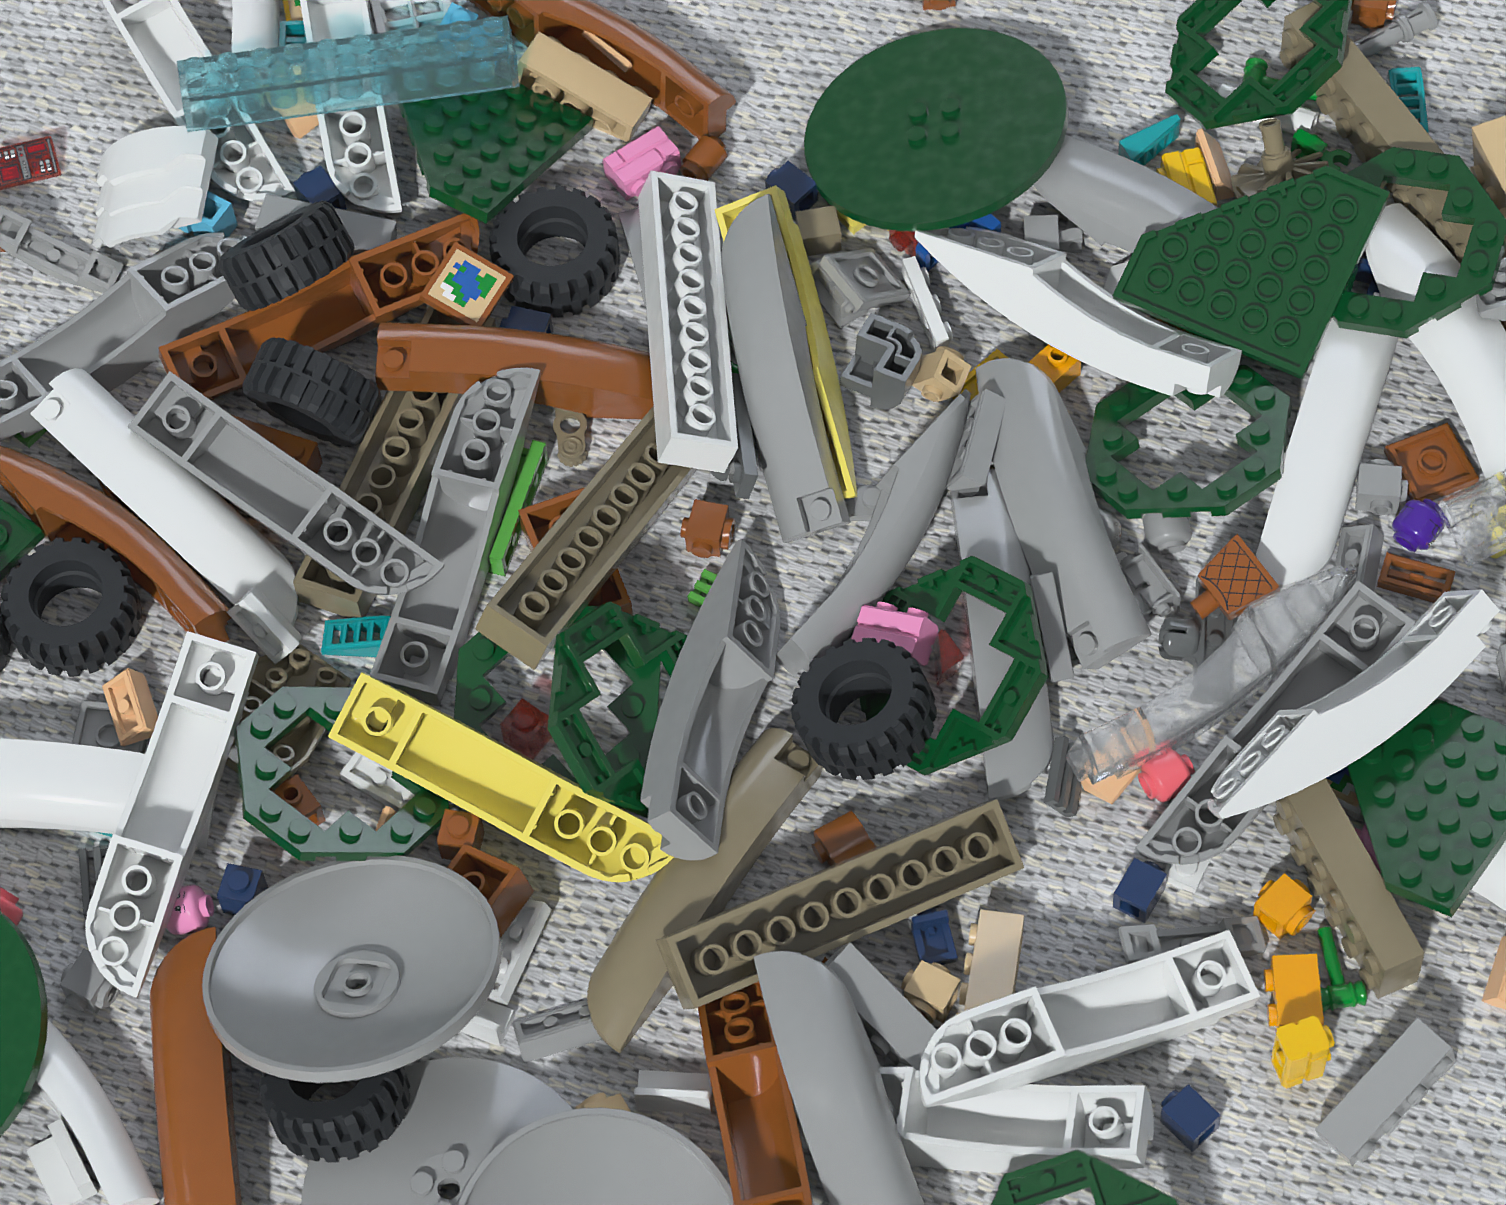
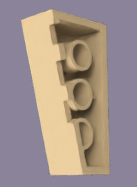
(581, 85)
(1490, 159)
(994, 960)

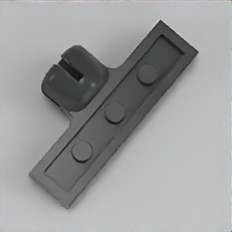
(743, 466)
(1194, 638)

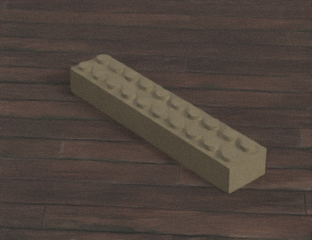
(1373, 122)
(386, 478)
(583, 548)
(841, 902)

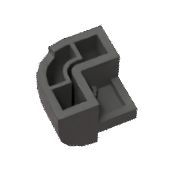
(883, 362)

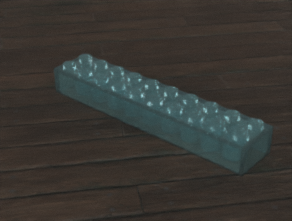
(347, 73)

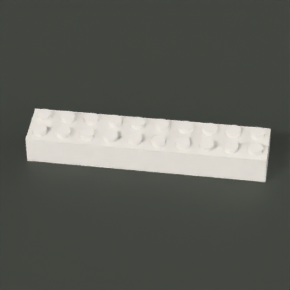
(687, 323)

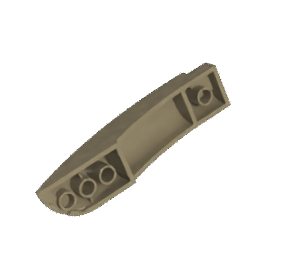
(758, 801)

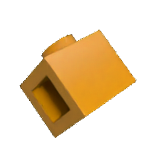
(1057, 366)

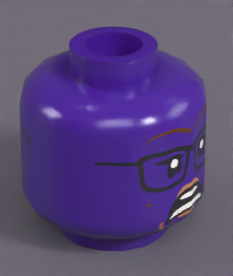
(1417, 525)

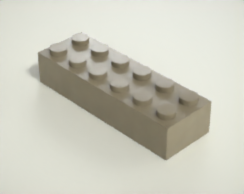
(1350, 888)

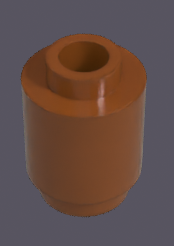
(704, 158)

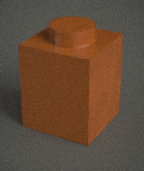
(457, 829)

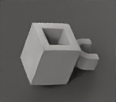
(1044, 232)

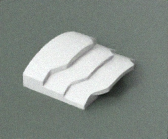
(153, 183)

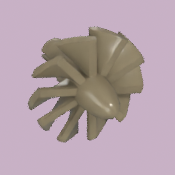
(1275, 163)

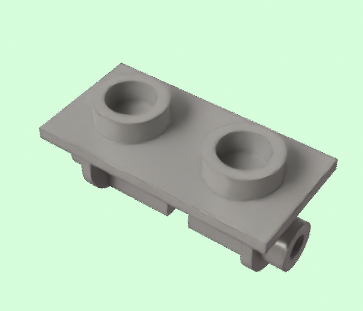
(833, 299)
(1161, 591)

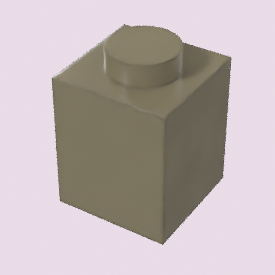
(819, 230)

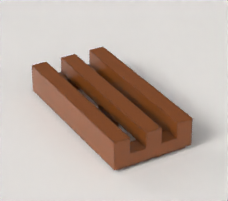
(1414, 584)

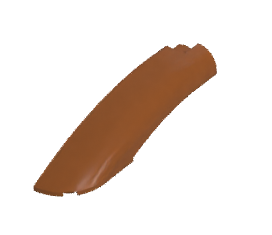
(656, 67)
(324, 315)
(575, 371)
(73, 508)
(192, 1083)
(753, 1102)

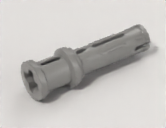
(1401, 29)

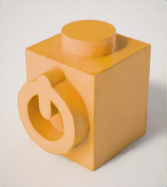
(1284, 906)

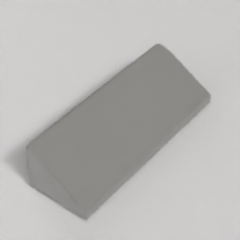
(977, 441)
(1362, 548)
(1052, 626)
(555, 1031)

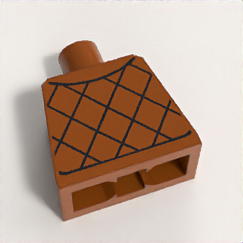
(1233, 581)

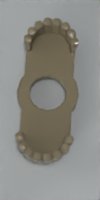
(570, 445)

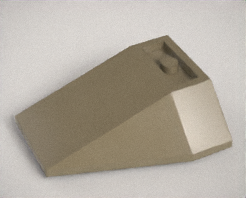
(297, 669)

